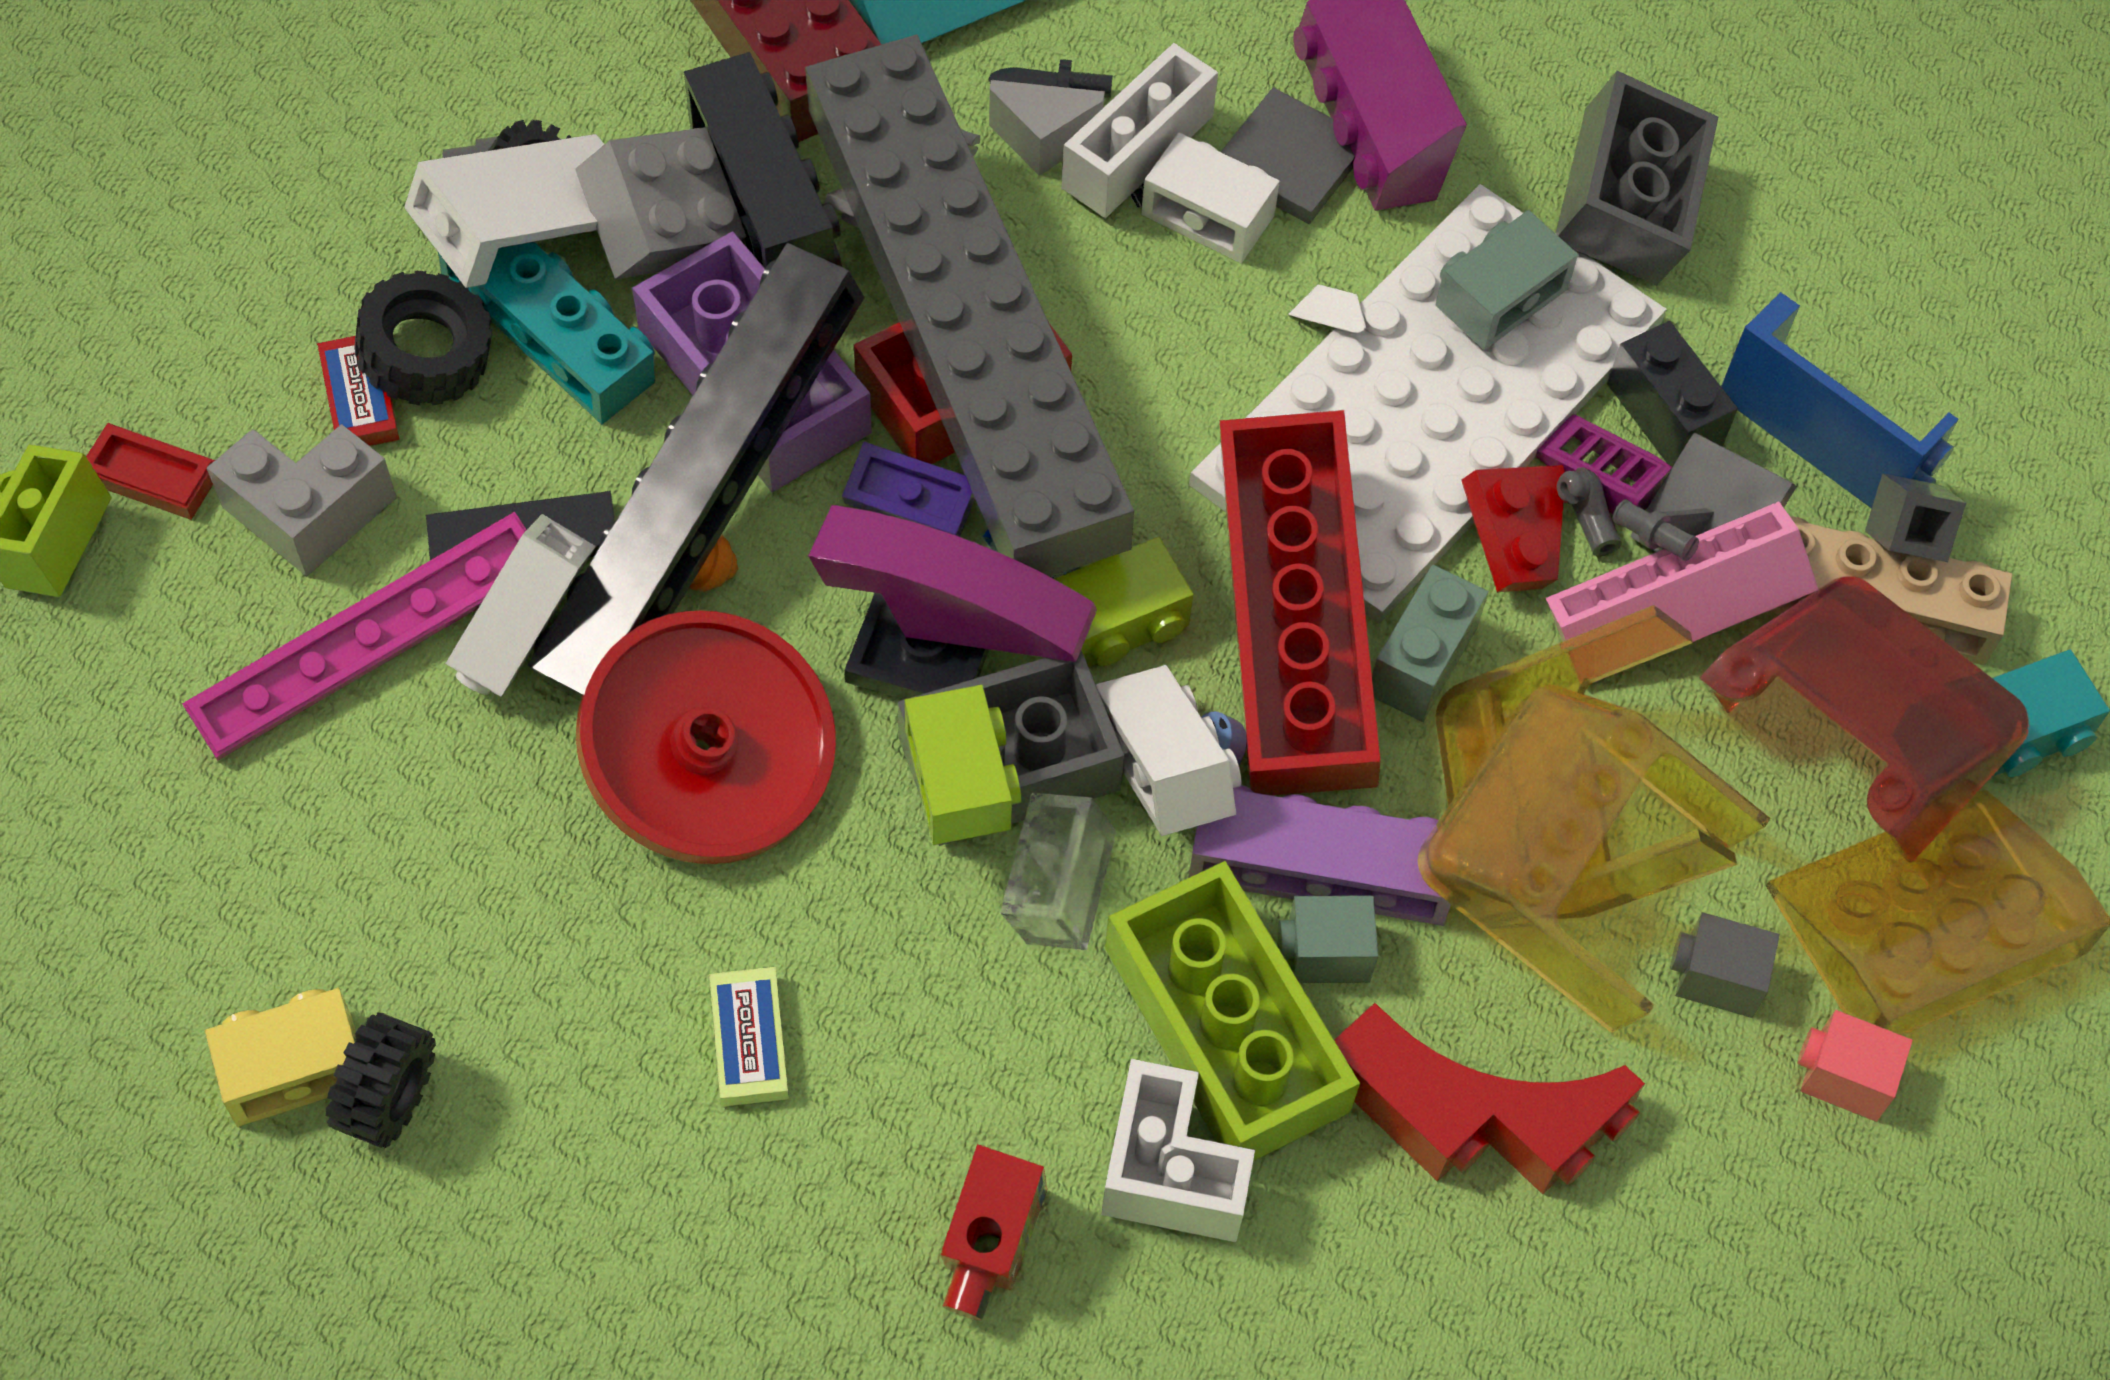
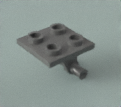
(1699, 494)

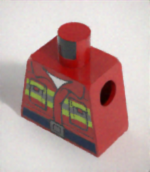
(997, 1200)

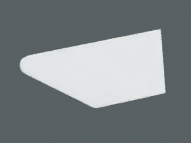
(1331, 308)

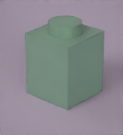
(1330, 939)

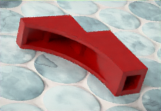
(1453, 1113)

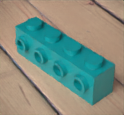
(565, 329)

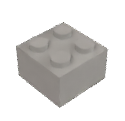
(657, 199)

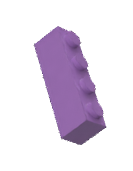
(1322, 850)

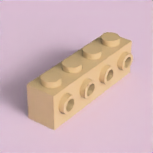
(1953, 599)

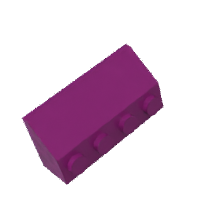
(1382, 96)

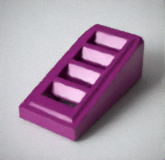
(1630, 460)

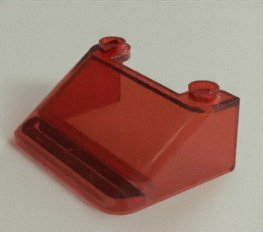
(1891, 689)

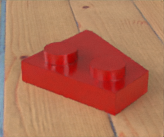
(1518, 523)

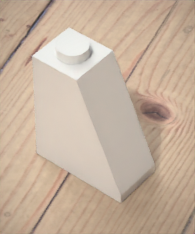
(519, 606)

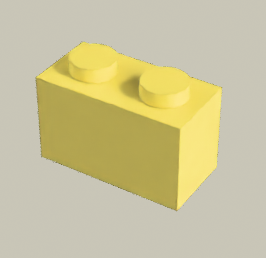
(280, 1055)

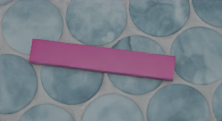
(352, 641)

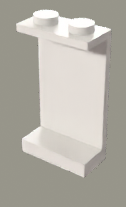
(500, 200)

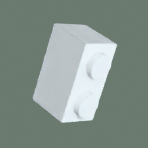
(1210, 197)

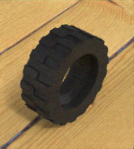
(431, 299)

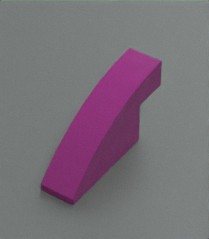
(951, 586)

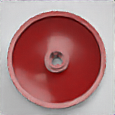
(717, 684)

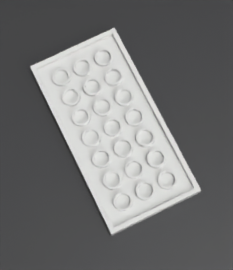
(1438, 406)

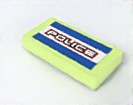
(748, 1036)

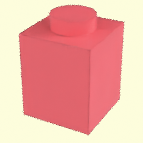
(1854, 1064)

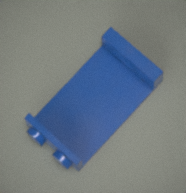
(1820, 415)

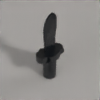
(1063, 78)

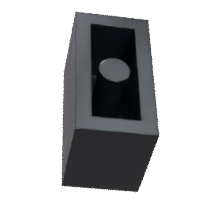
(1670, 391)

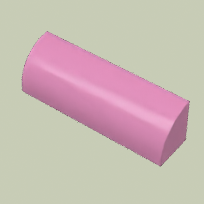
(1729, 579)

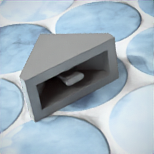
(1040, 118)

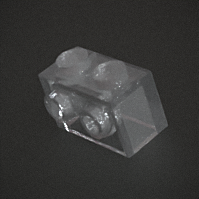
(1058, 871)

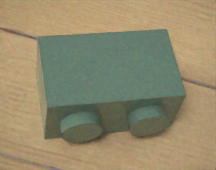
(1505, 278)
(1427, 642)

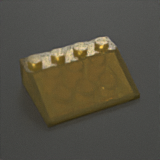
(1948, 929)

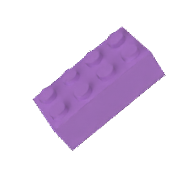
(688, 322)

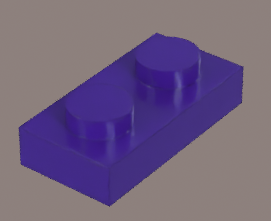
(909, 489)

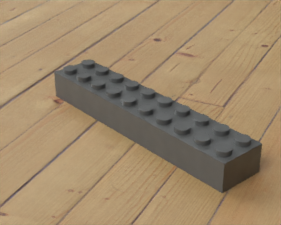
(969, 310)

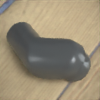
(1586, 495)

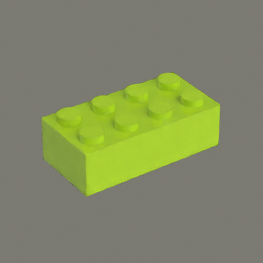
(1230, 1012)

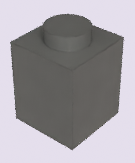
(1915, 517)
(1725, 964)

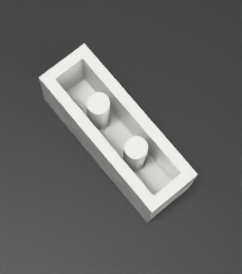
(1135, 129)
(1170, 751)

